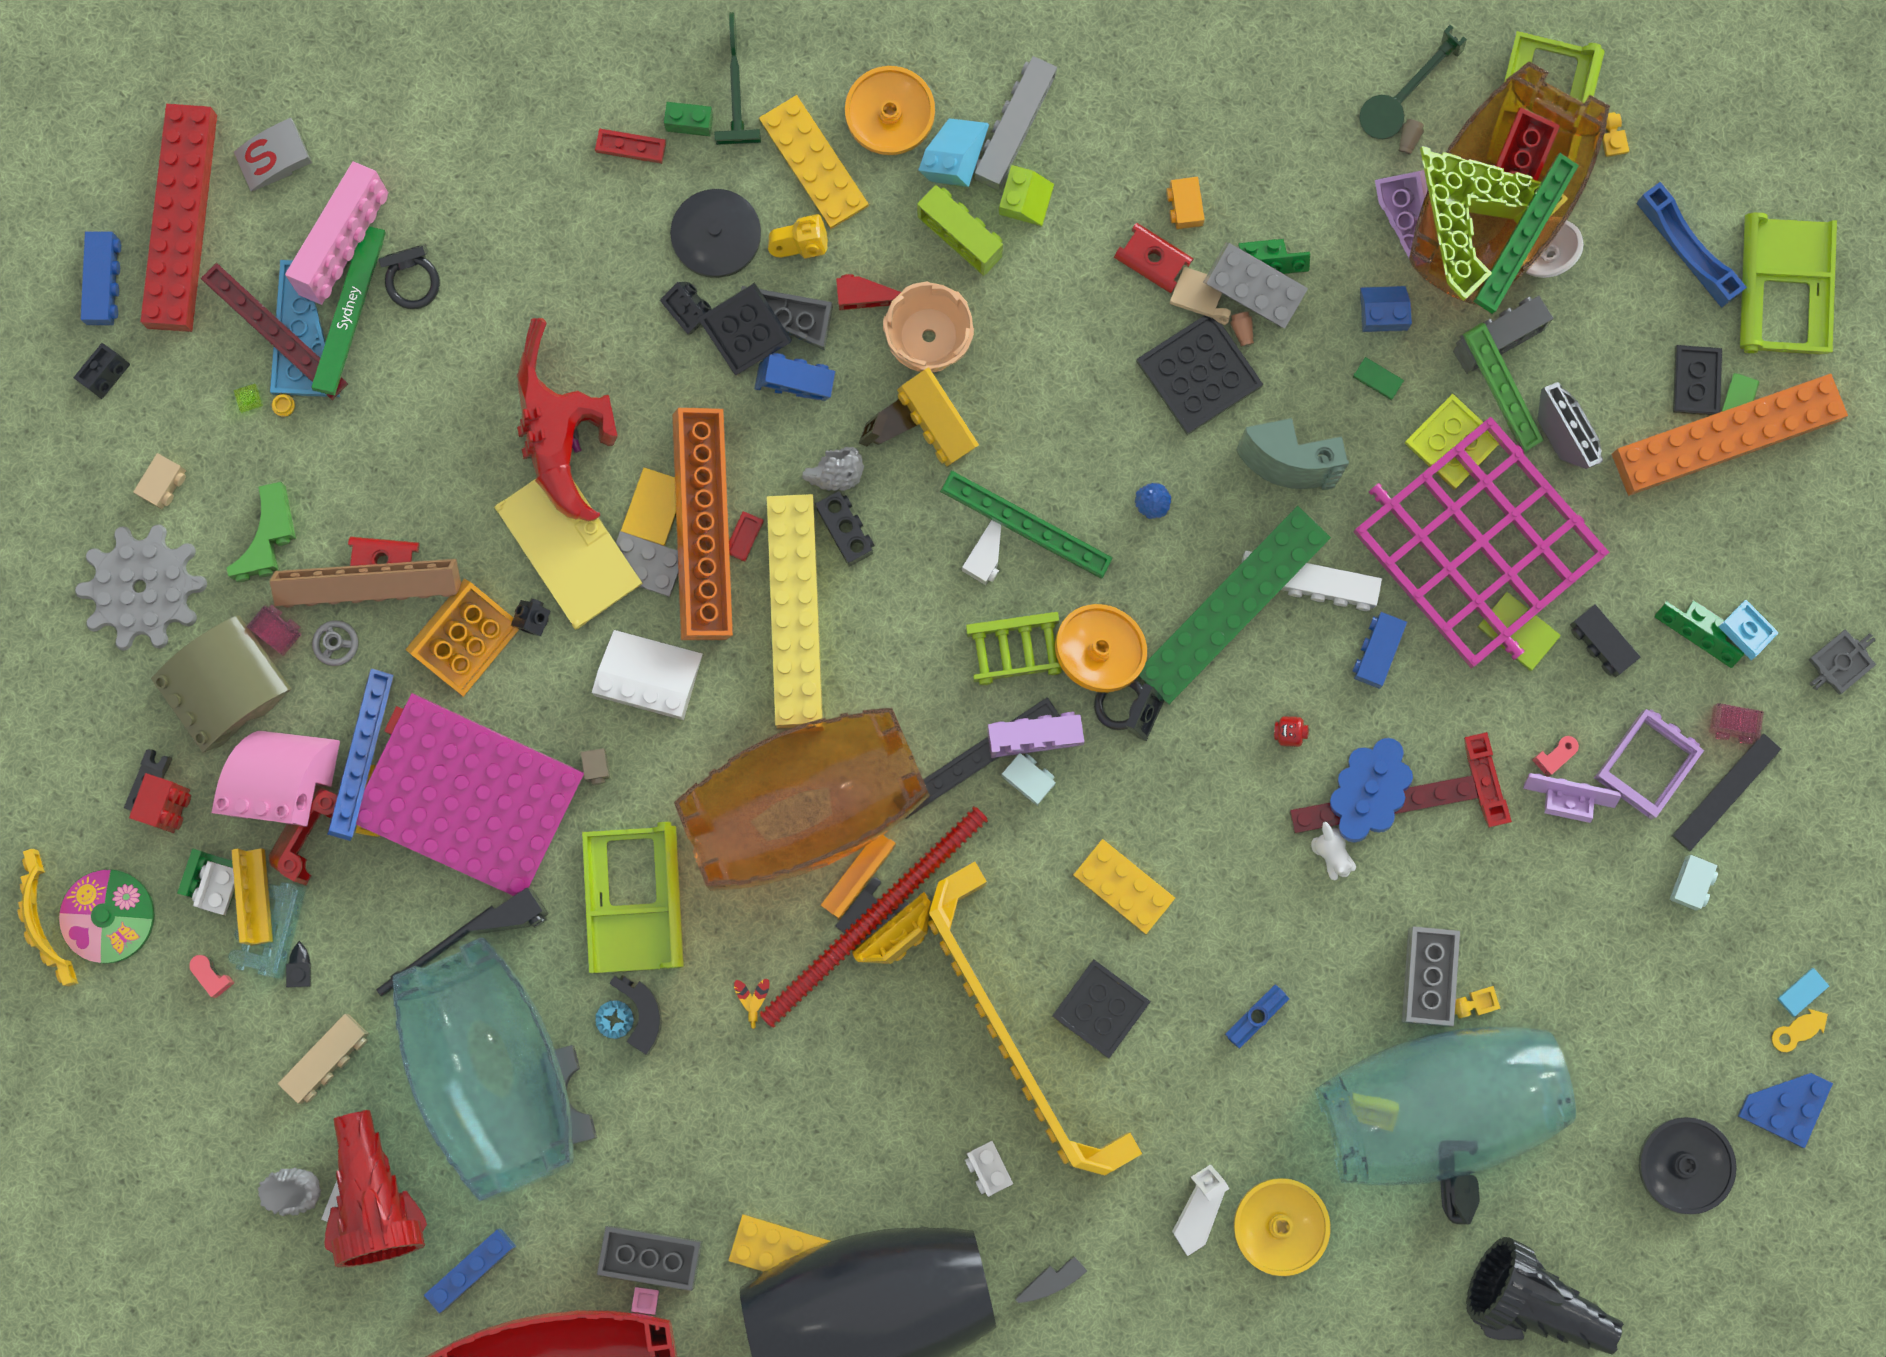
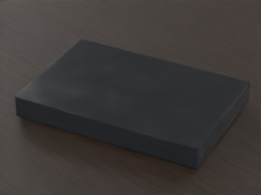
(1697, 380)

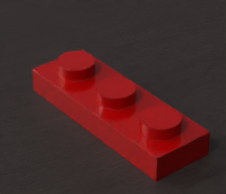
(630, 145)

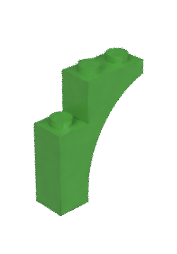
(274, 527)

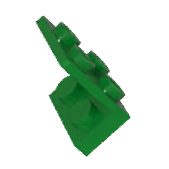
(191, 876)

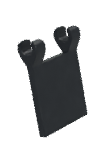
(860, 905)

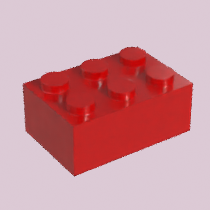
(160, 803)

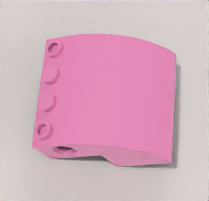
(275, 777)

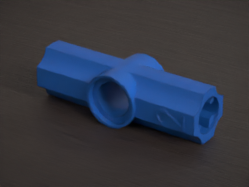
(1267, 1005)

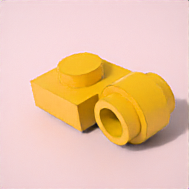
(1614, 141)
(1481, 1000)

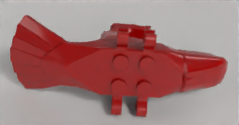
(550, 425)

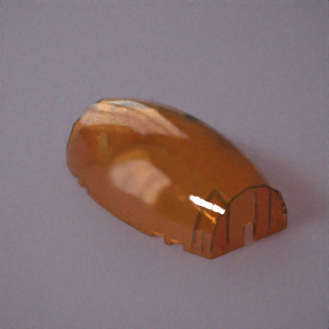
(801, 799)

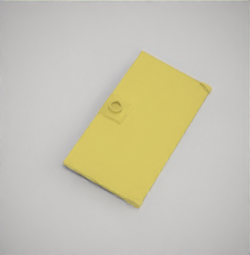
(570, 555)

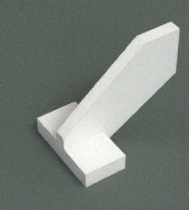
(1201, 1210)

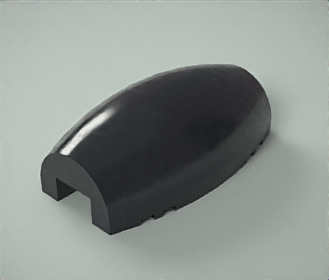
(872, 1297)

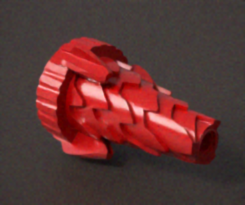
(371, 1214)

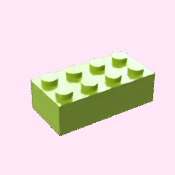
(960, 229)

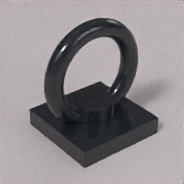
(407, 259)
(1141, 714)

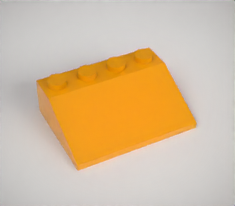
(463, 637)

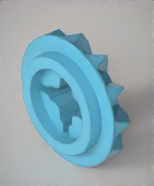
(619, 1029)

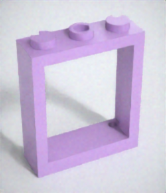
(1670, 732)

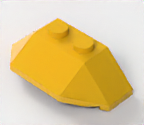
(897, 935)

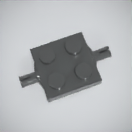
(1842, 661)

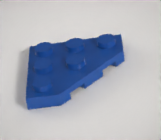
(1788, 1107)

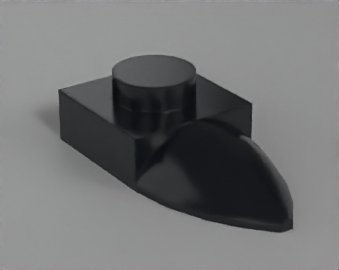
(299, 967)

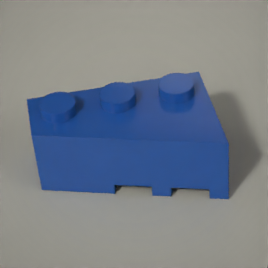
(795, 377)

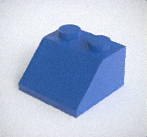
(1385, 309)

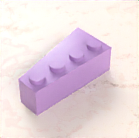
(1035, 735)

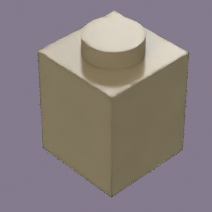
(595, 766)

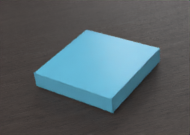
(1748, 629)

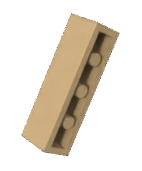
(323, 1059)

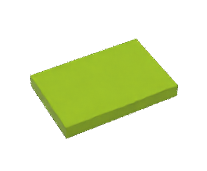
(1534, 636)

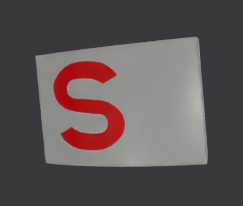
(272, 155)

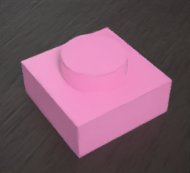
(645, 1301)

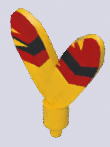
(752, 1003)

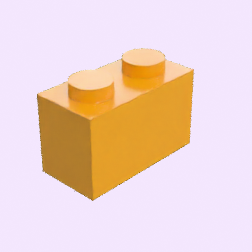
(1186, 203)

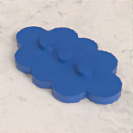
(1371, 790)

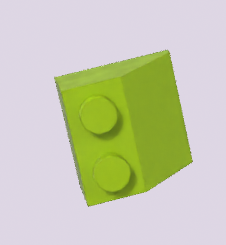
(1026, 196)

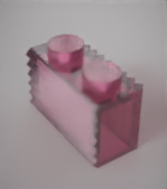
(275, 629)
(1736, 722)

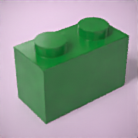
(688, 119)

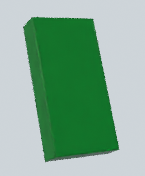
(1378, 378)

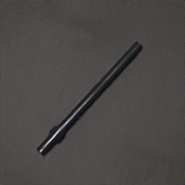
(435, 951)

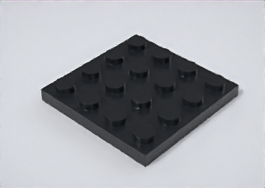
(1199, 373)

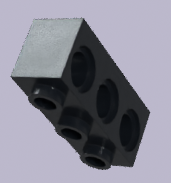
(845, 540)

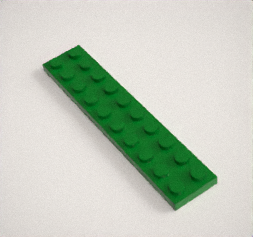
(1234, 604)

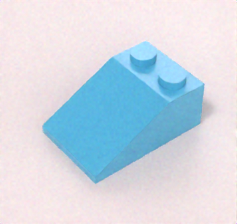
(954, 152)

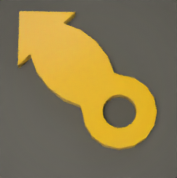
(1800, 1030)

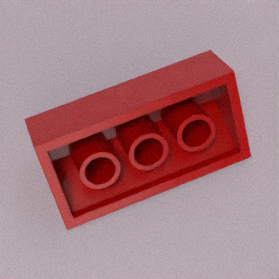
(1527, 144)

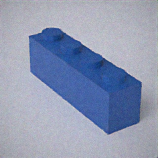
(99, 278)
(470, 1270)

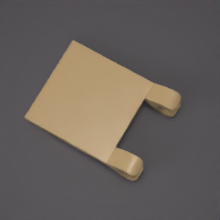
(1198, 297)

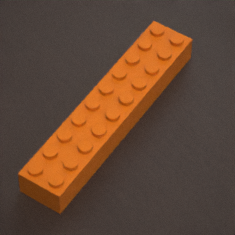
(1729, 434)
(702, 524)

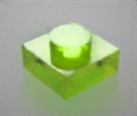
(248, 398)

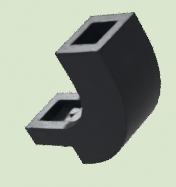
(650, 1017)

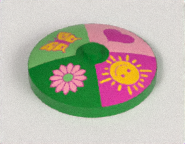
(106, 916)

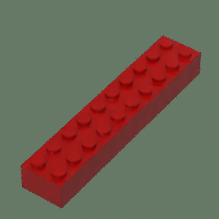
(179, 218)

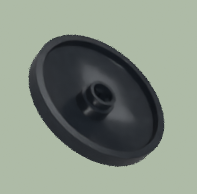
(715, 233)
(1687, 1165)

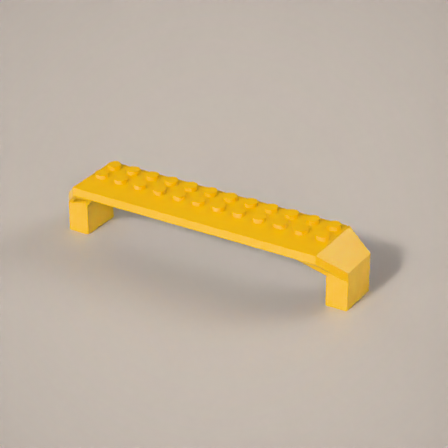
(941, 915)

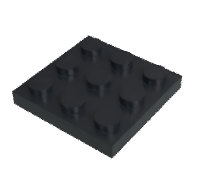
(744, 329)
(1101, 1009)

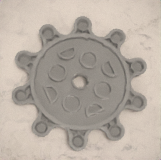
(165, 592)

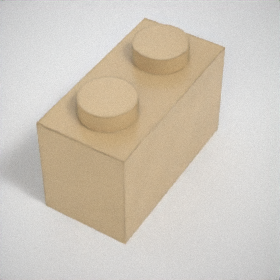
(160, 481)

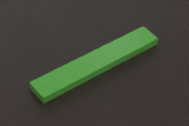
(1503, 387)

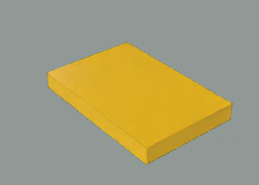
(652, 507)

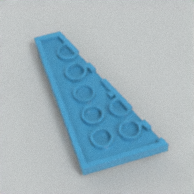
(303, 320)

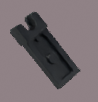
(150, 767)

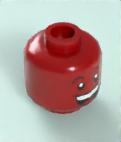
(1291, 731)

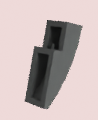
(1051, 1281)

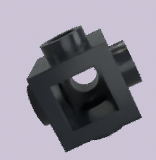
(531, 617)

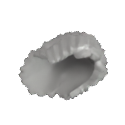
(836, 470)
(289, 1191)

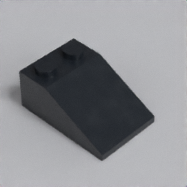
(517, 912)

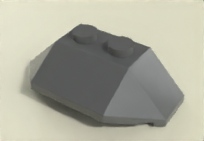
(1568, 427)

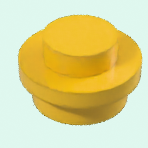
(283, 405)

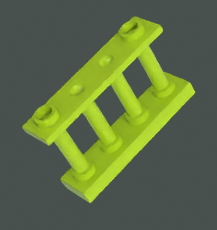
(1001, 629)

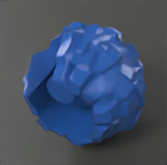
(1153, 500)

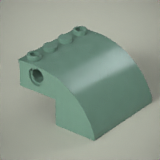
(1275, 456)

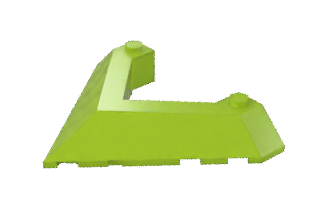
(1474, 187)

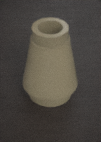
(1410, 135)

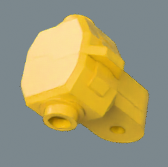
(804, 237)

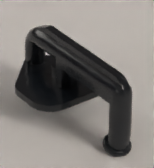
(1460, 1195)

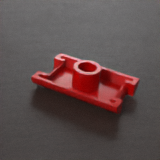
(1145, 243)
(368, 550)

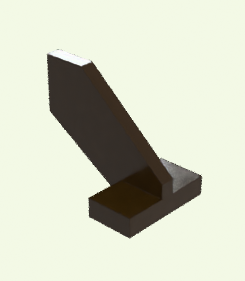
(887, 424)

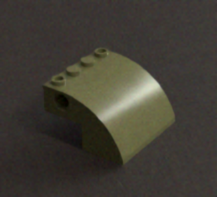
(220, 683)

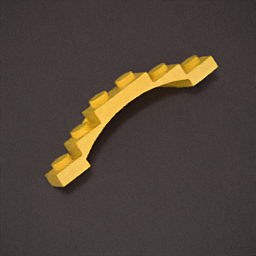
(29, 915)

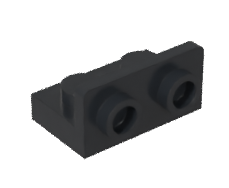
(685, 305)
(101, 370)

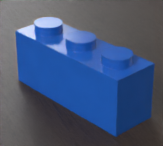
(1379, 649)

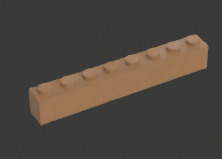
(365, 583)

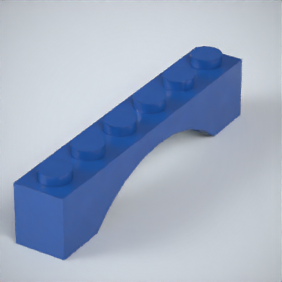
(1666, 217)

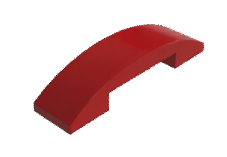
(1486, 781)

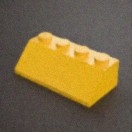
(937, 417)

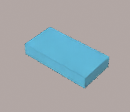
(1803, 992)

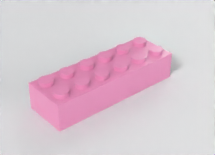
(337, 233)

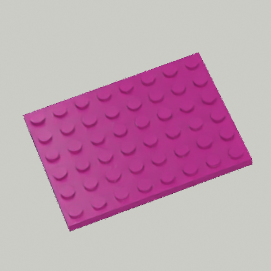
(467, 796)

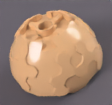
(923, 309)

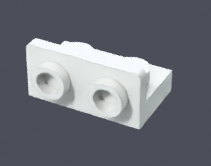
(215, 888)
(989, 1169)

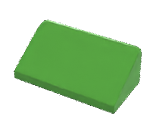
(1741, 391)

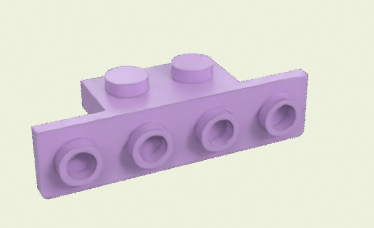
(1571, 798)

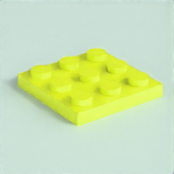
(1444, 431)

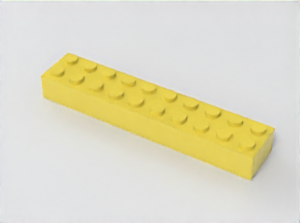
(794, 610)

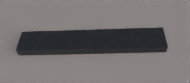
(1726, 792)

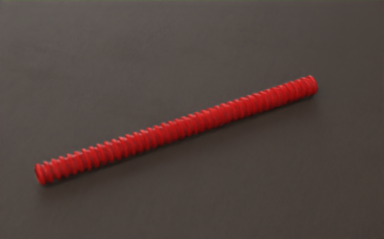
(873, 917)

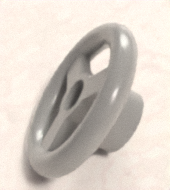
(327, 639)

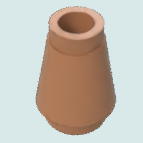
(1243, 328)

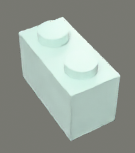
(1029, 778)
(1694, 882)

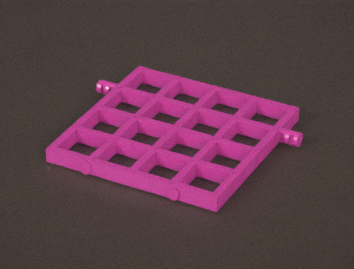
(1448, 569)

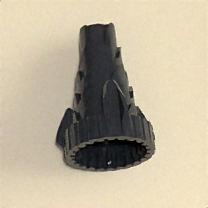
(1517, 1294)

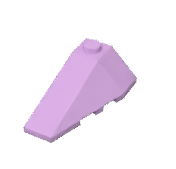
(1402, 201)

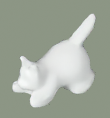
(1332, 849)

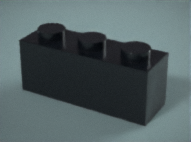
(1604, 641)

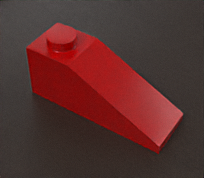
(862, 293)

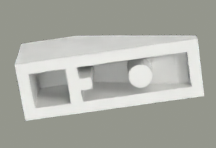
(984, 557)

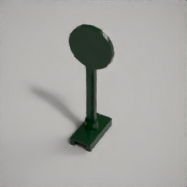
(1383, 114)
(737, 134)

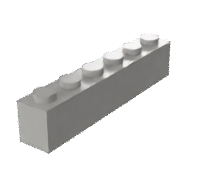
(1015, 123)

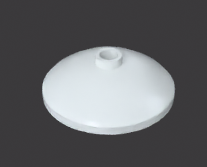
(1565, 251)

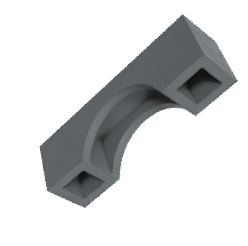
(582, 1123)

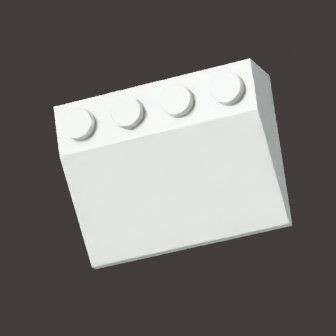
(647, 674)

